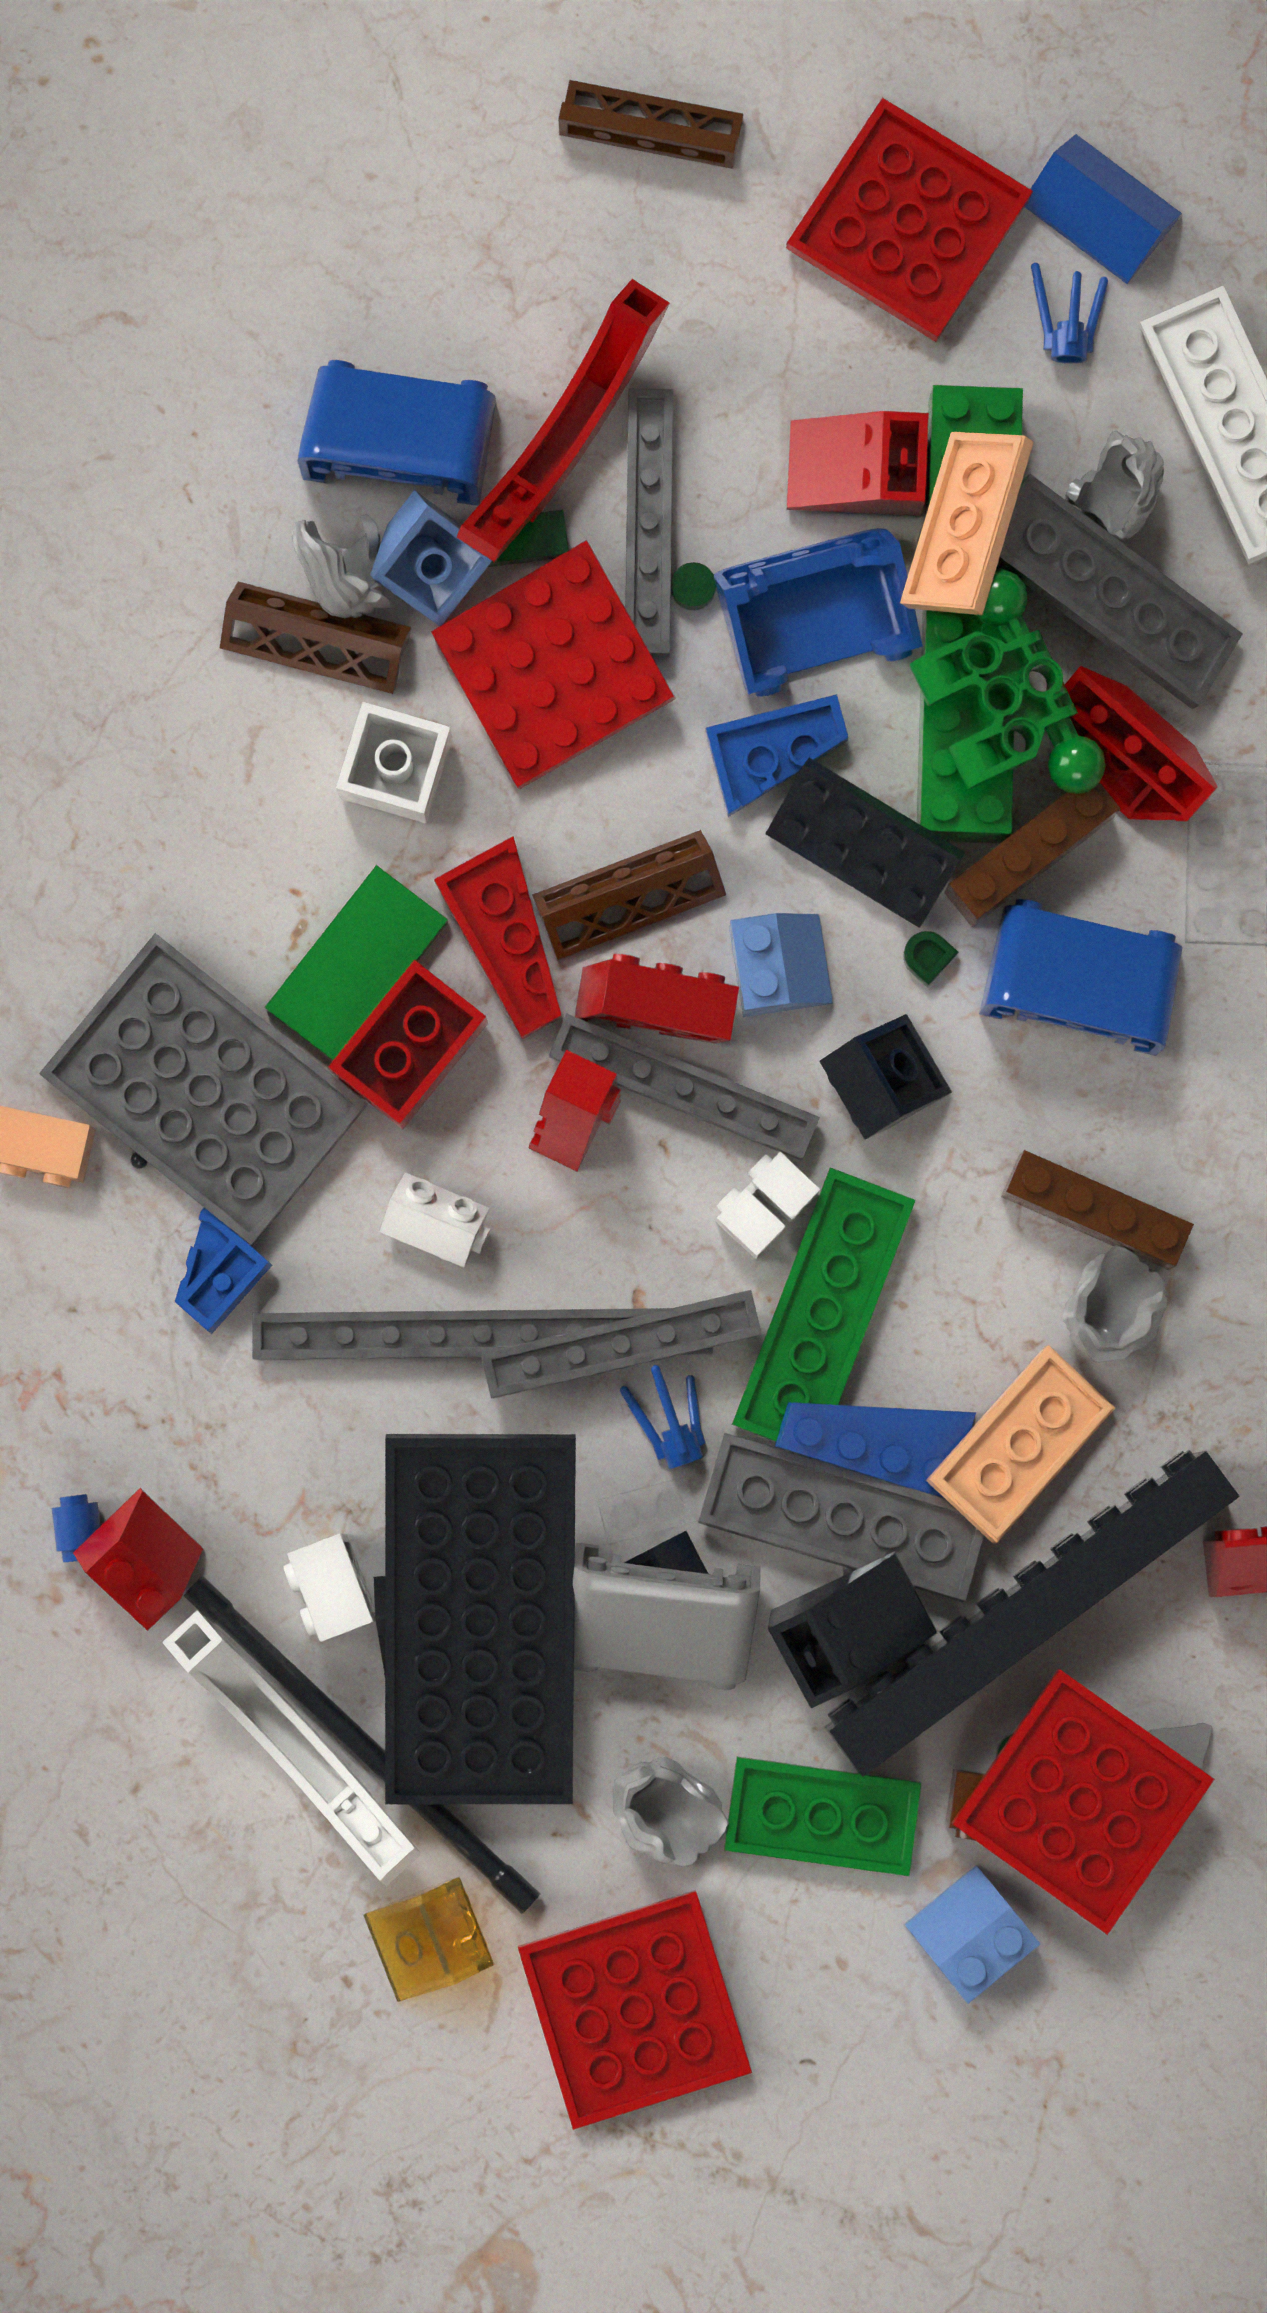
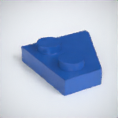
(218, 1273)

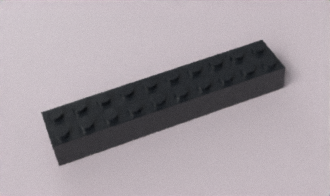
(1031, 1611)

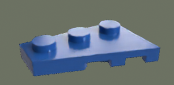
(772, 747)

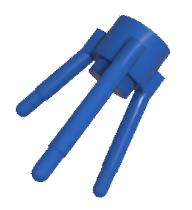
(1070, 340)
(679, 1443)

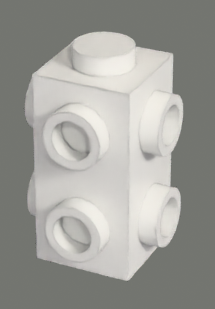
(435, 1220)

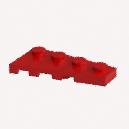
(499, 923)

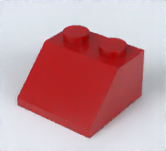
(141, 1558)

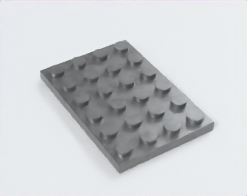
(203, 1089)

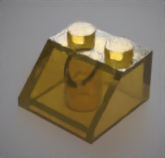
(428, 1939)

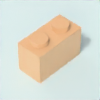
(44, 1146)

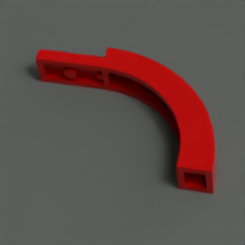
(571, 424)

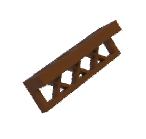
(650, 133)
(310, 622)
(628, 880)

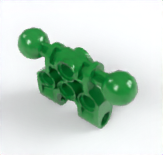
(1075, 761)

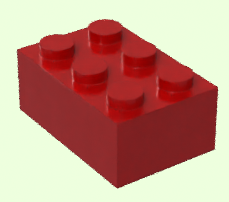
(408, 1044)

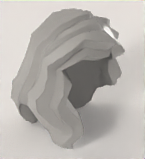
(1122, 487)
(340, 575)
(1115, 1306)
(667, 1812)

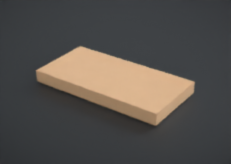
(966, 522)
(1020, 1444)

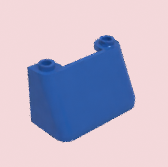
(398, 430)
(817, 607)
(1083, 976)

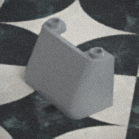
(663, 1619)

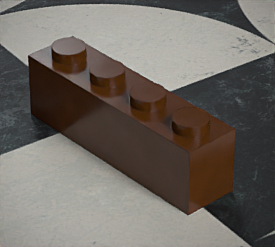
(1030, 852)
(1097, 1210)

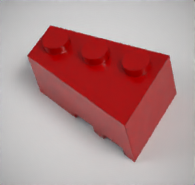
(658, 999)
(573, 1109)

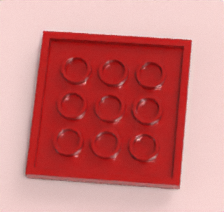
(909, 219)
(553, 665)
(1082, 1801)
(634, 2009)

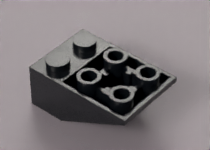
(850, 1629)

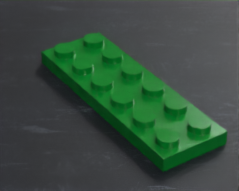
(825, 1301)

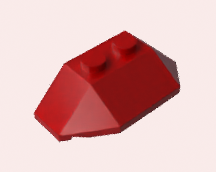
(1147, 761)

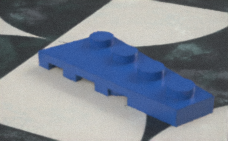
(875, 1441)

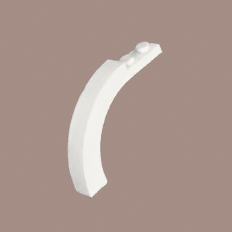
(293, 1745)

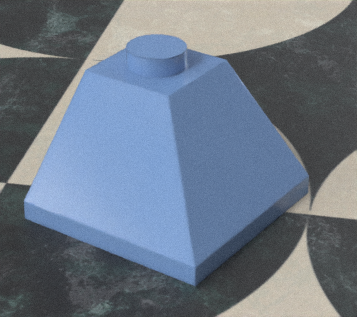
(426, 560)

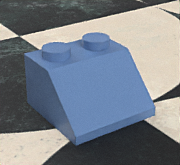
(780, 963)
(972, 1934)

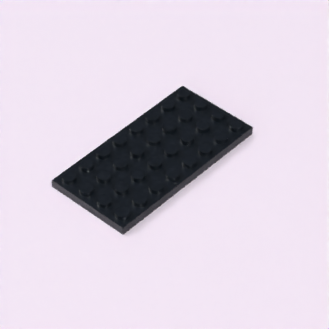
(479, 1618)

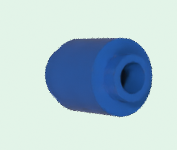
(74, 1524)

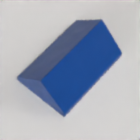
(1101, 208)

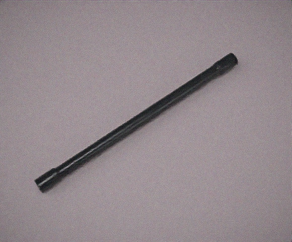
(222, 1613)

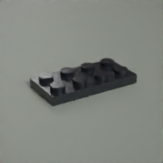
(864, 842)

